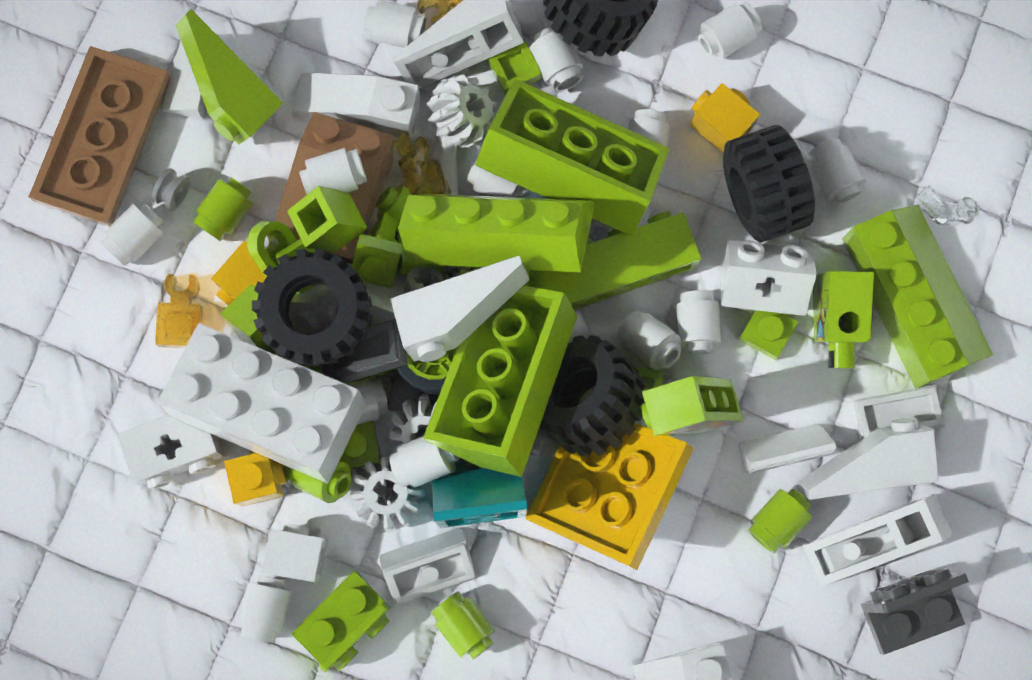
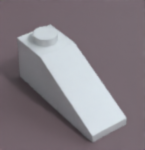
(459, 40)
(361, 100)
(451, 310)
(880, 461)
(878, 540)

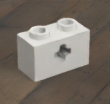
(767, 277)
(146, 444)

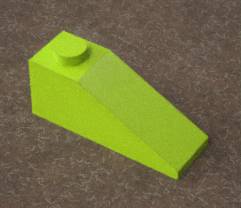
(227, 85)

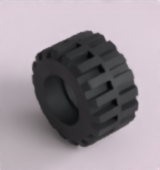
(599, 24)
(769, 183)
(283, 284)
(607, 411)

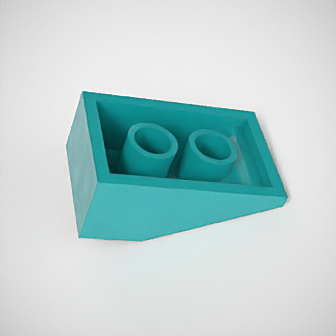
(477, 497)

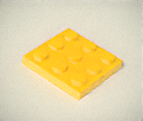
(612, 497)

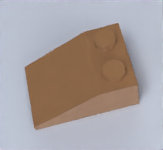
(331, 134)

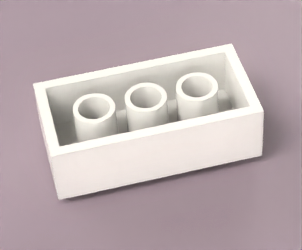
(262, 402)

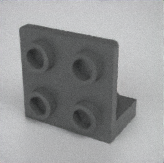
(914, 612)

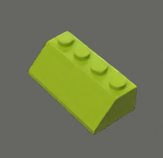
(572, 155)
(494, 229)
(917, 295)
(503, 381)

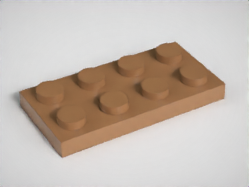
(100, 136)

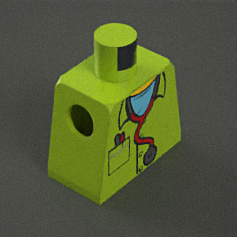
(844, 296)

